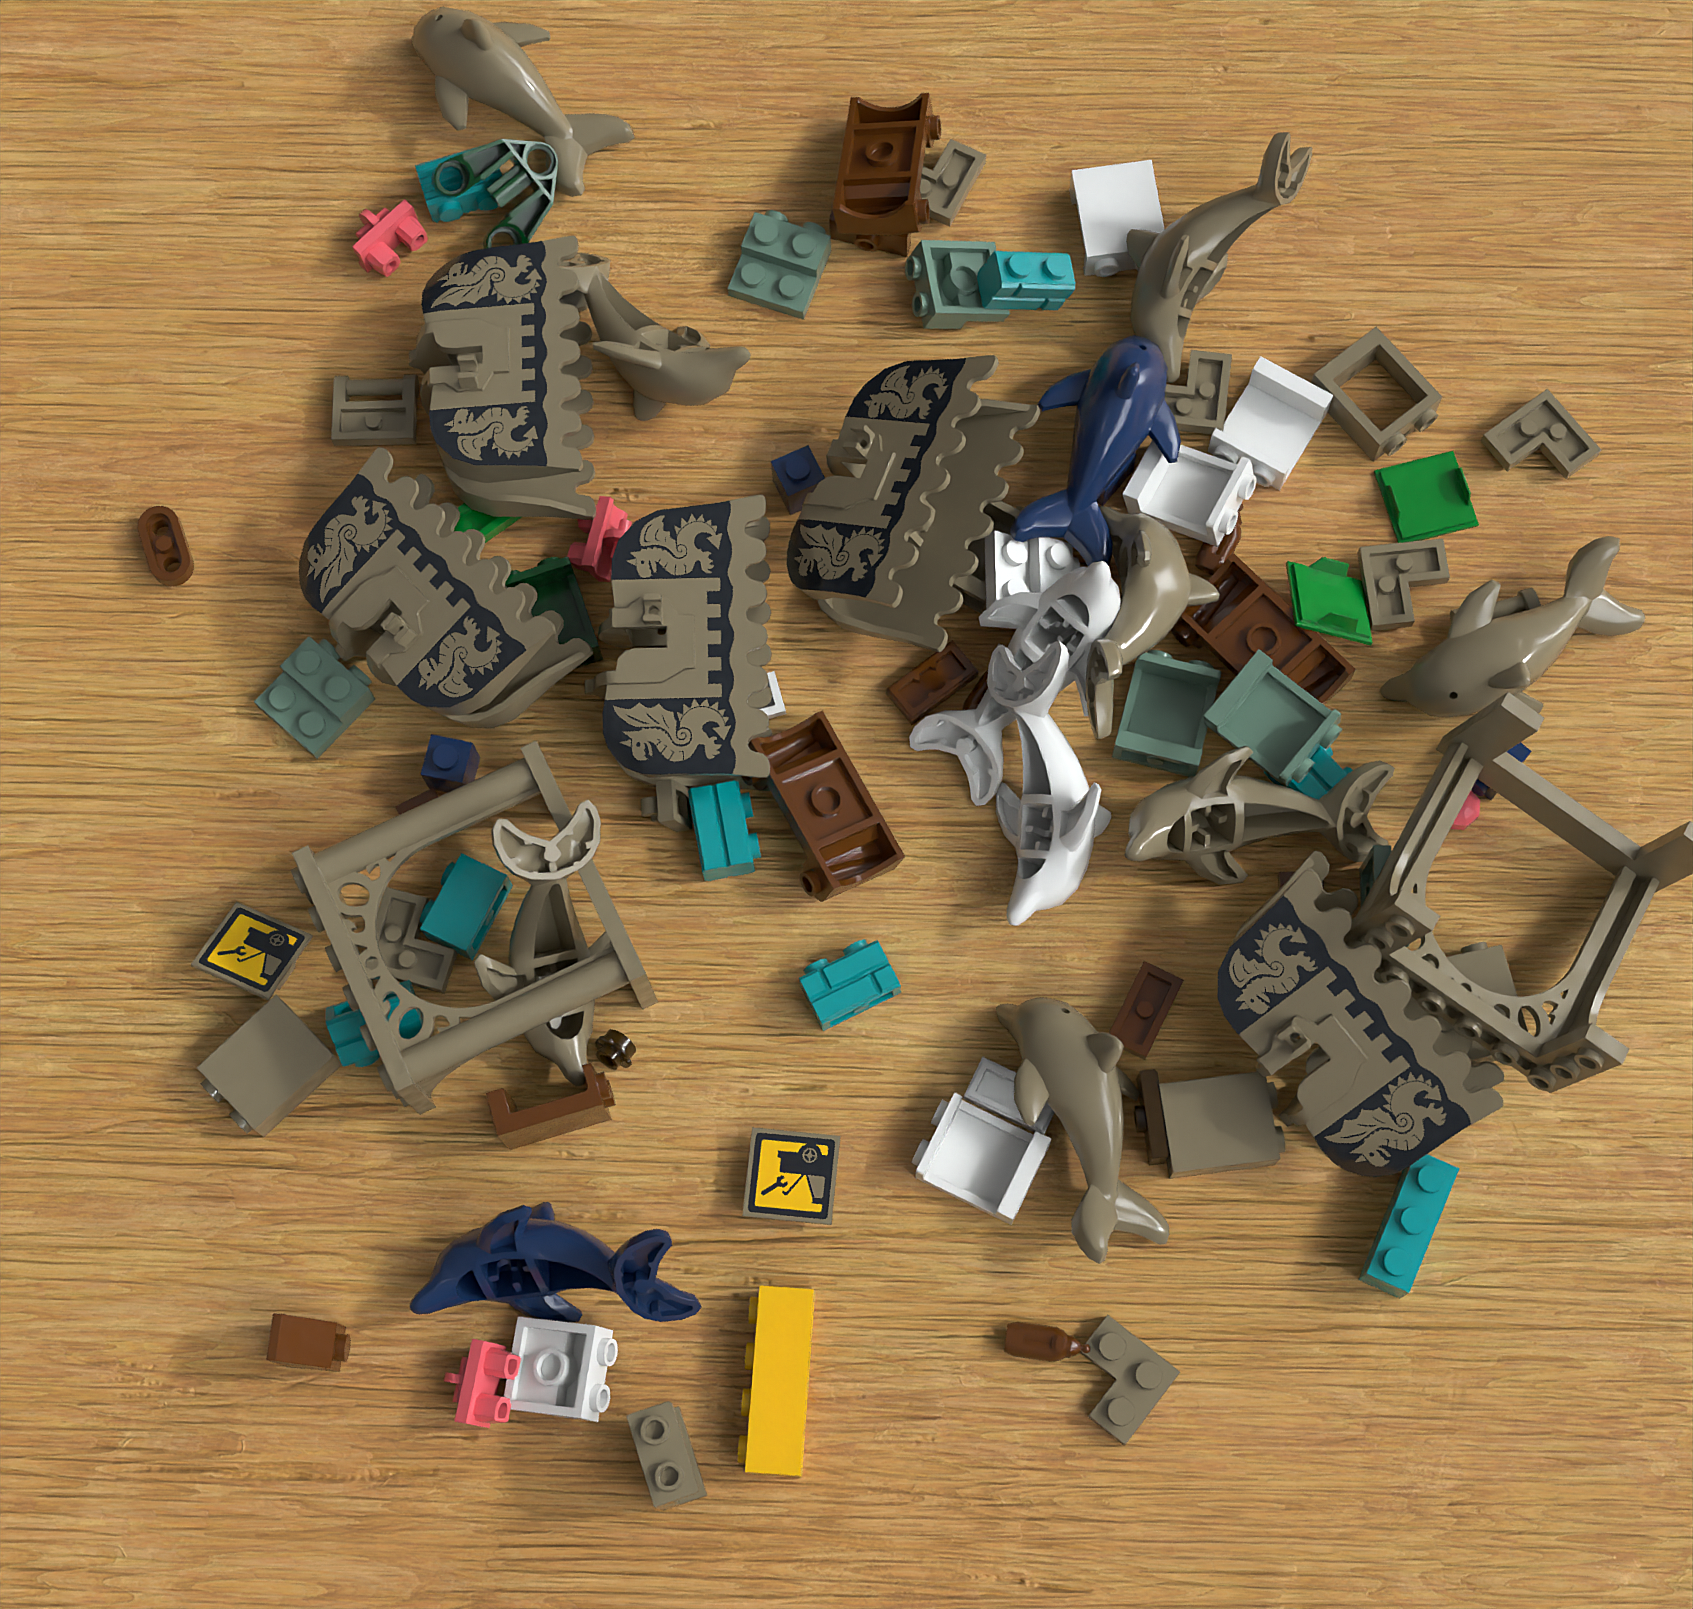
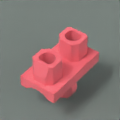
(384, 233)
(603, 537)
(479, 1383)

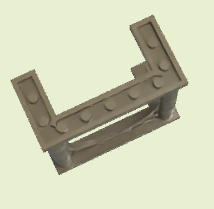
(1392, 916)
(420, 1063)

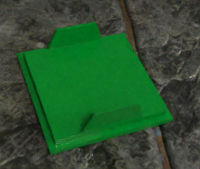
(1426, 497)
(1328, 600)

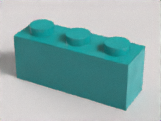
(1408, 1226)

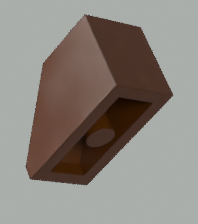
(307, 1343)

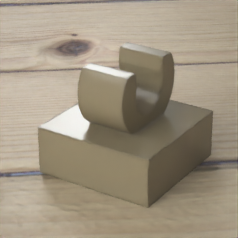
(670, 806)

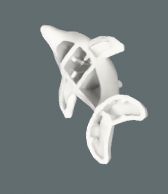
(1071, 610)
(1057, 811)

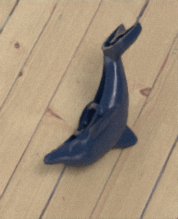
(1115, 411)
(530, 1257)

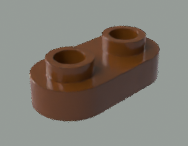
(165, 549)

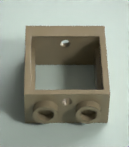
(1352, 420)

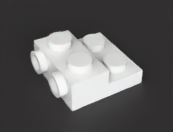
(1024, 565)
(561, 1368)

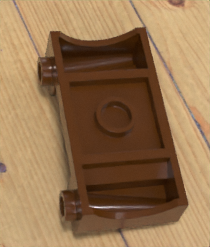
(883, 168)
(1255, 619)
(826, 808)

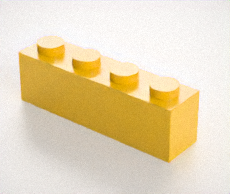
(779, 1381)

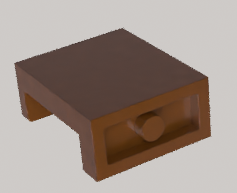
(554, 1117)

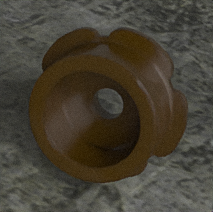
(615, 1049)

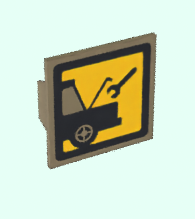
(252, 951)
(791, 1176)

